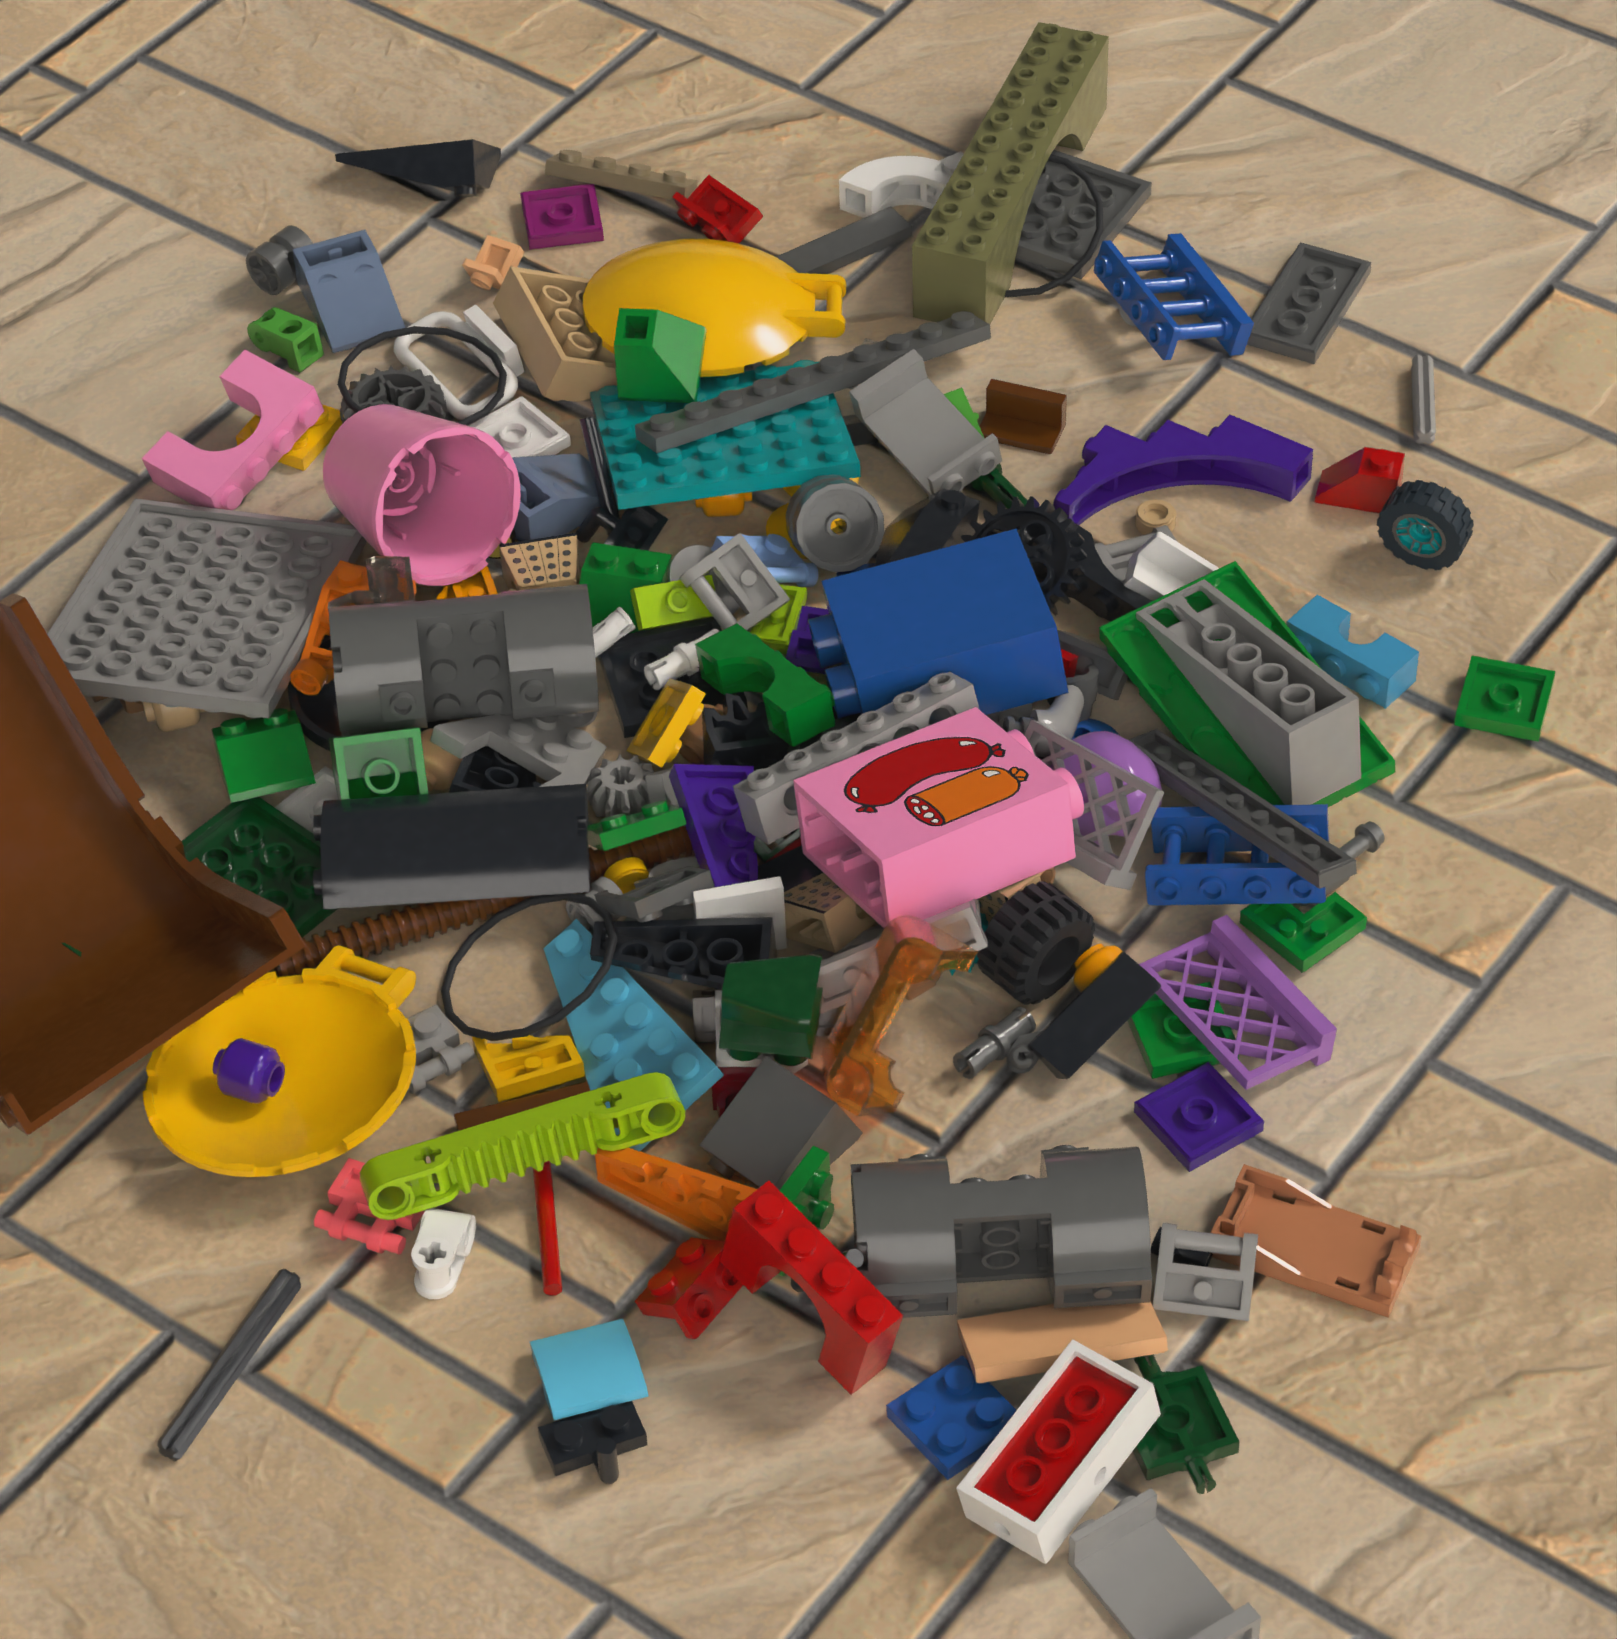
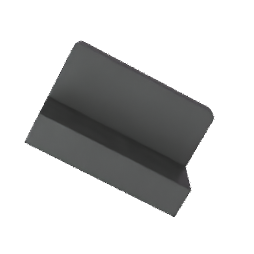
(1110, 676)

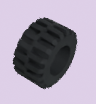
(1035, 942)

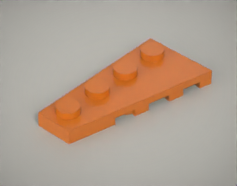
(672, 1189)

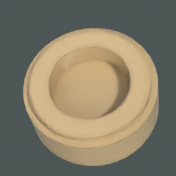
(1154, 514)

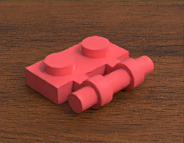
(349, 1197)

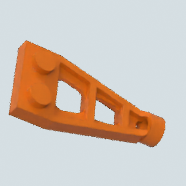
(317, 663)

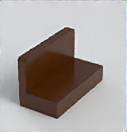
(1024, 416)

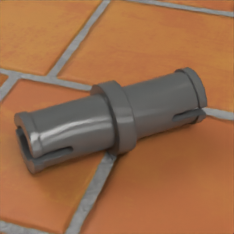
(993, 1043)

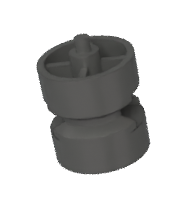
(273, 261)

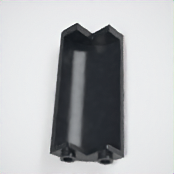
(453, 846)

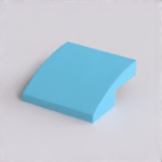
(588, 1369)

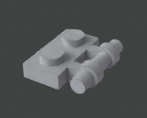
(436, 1039)

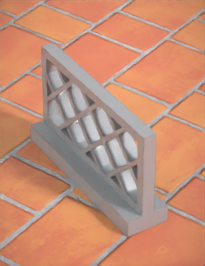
(1092, 858)
(842, 969)

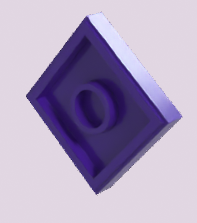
(1198, 1116)

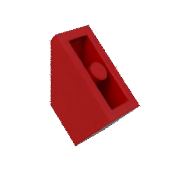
(1361, 480)

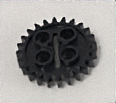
(1054, 556)

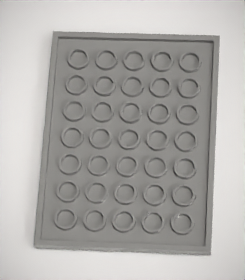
(199, 606)

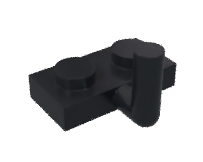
(634, 529)
(594, 1439)

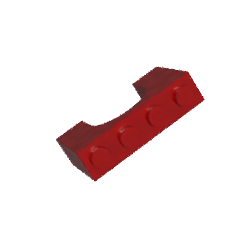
(858, 1320)

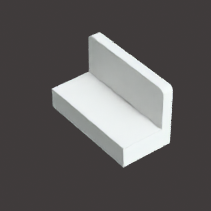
(1164, 567)

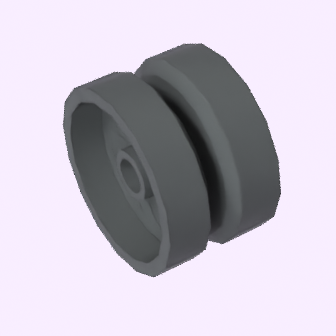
(855, 534)

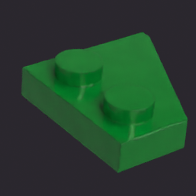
(624, 829)

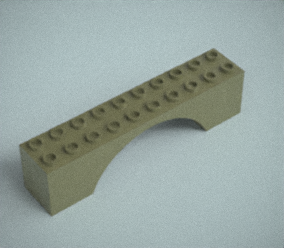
(975, 228)

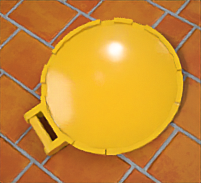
(738, 293)
(343, 1060)

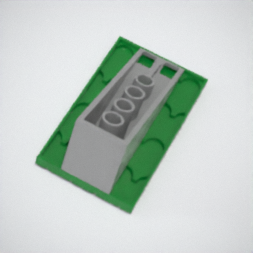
(1246, 692)

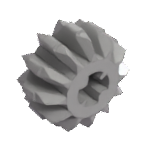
(619, 787)

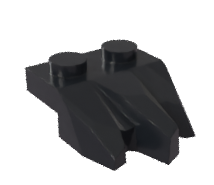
(740, 736)

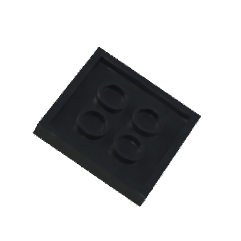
(625, 664)

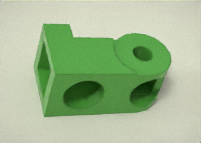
(287, 337)

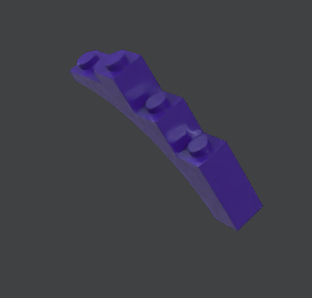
(1178, 456)

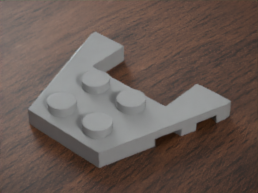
(538, 744)

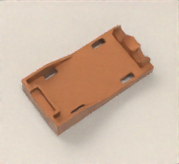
(1317, 1243)

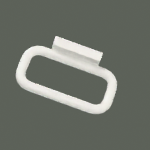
(486, 331)

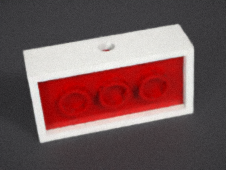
(1059, 1451)

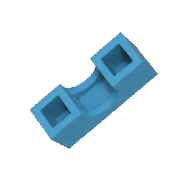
(1373, 670)

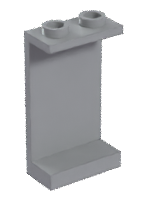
(923, 427)
(1150, 1579)

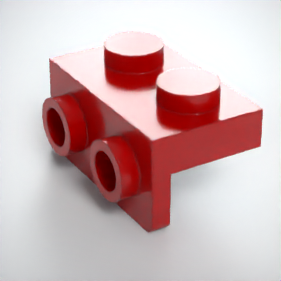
(718, 211)
(691, 1287)

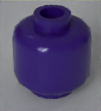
(248, 1071)

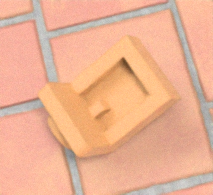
(493, 262)

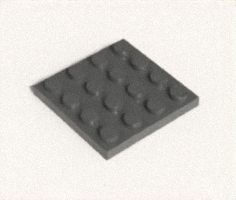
(1064, 213)

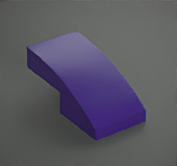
(801, 647)

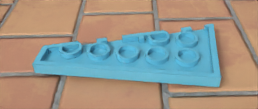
(621, 1026)

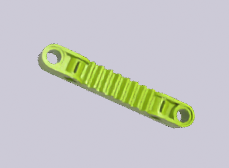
(404, 1183)

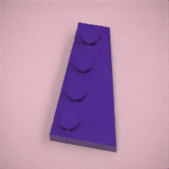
(716, 820)

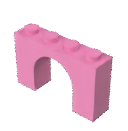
(225, 477)

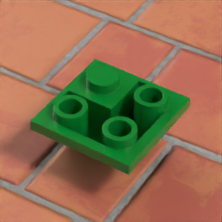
(657, 356)

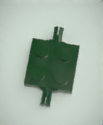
(1190, 1426)

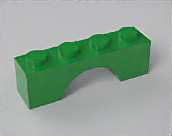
(793, 700)

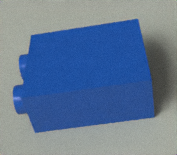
(936, 613)

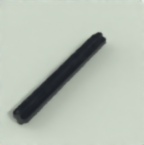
(229, 1365)

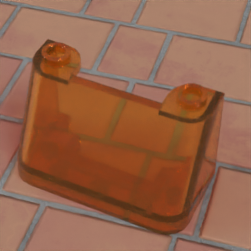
(850, 1060)

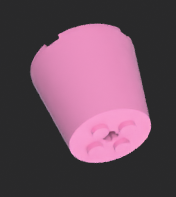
(423, 490)

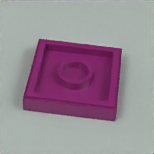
(561, 216)

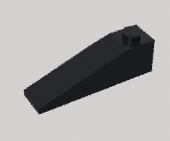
(929, 526)
(687, 948)

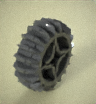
(397, 388)

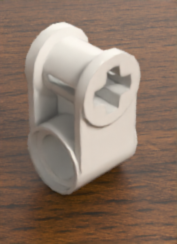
(441, 1251)

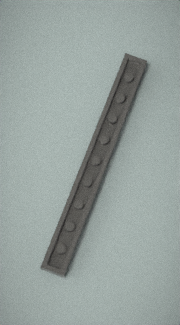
(807, 383)

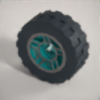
(1425, 525)

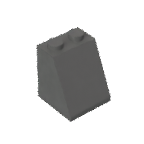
(774, 1127)

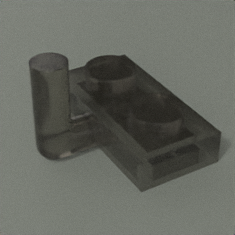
(387, 580)

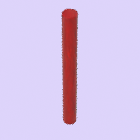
(547, 1230)

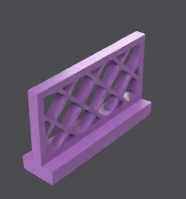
(1265, 990)

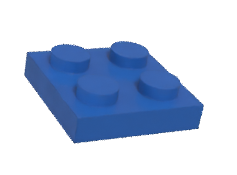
(951, 1417)

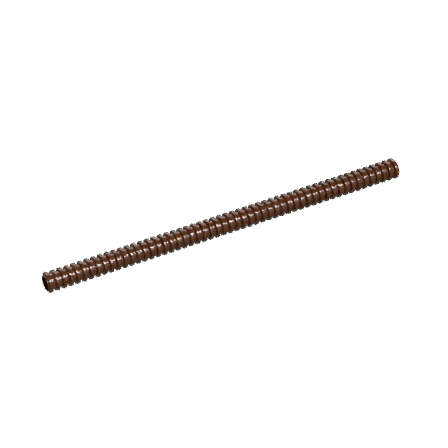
(439, 916)

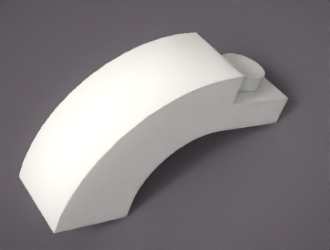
(891, 183)

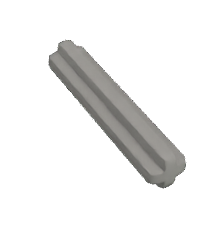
(1423, 399)

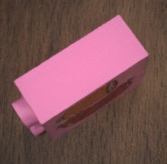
(937, 817)

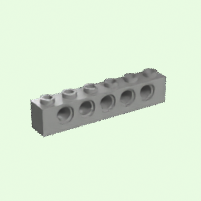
(762, 796)

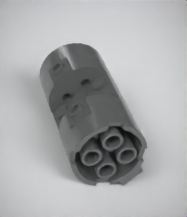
(463, 658)
(1074, 1225)

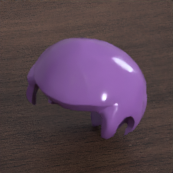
(1122, 753)

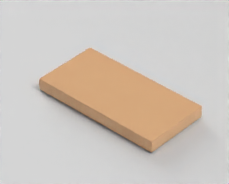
(1034, 1337)

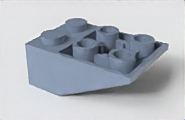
(346, 289)
(554, 495)

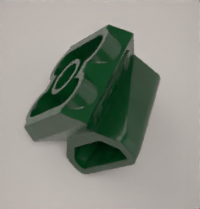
(771, 1008)

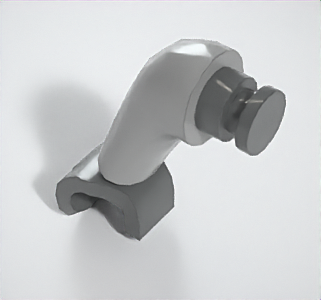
(1064, 710)

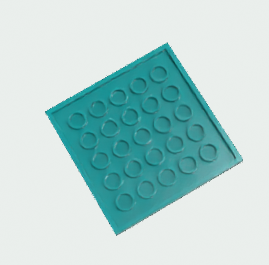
(750, 457)

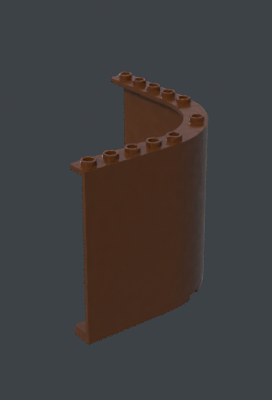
(102, 875)

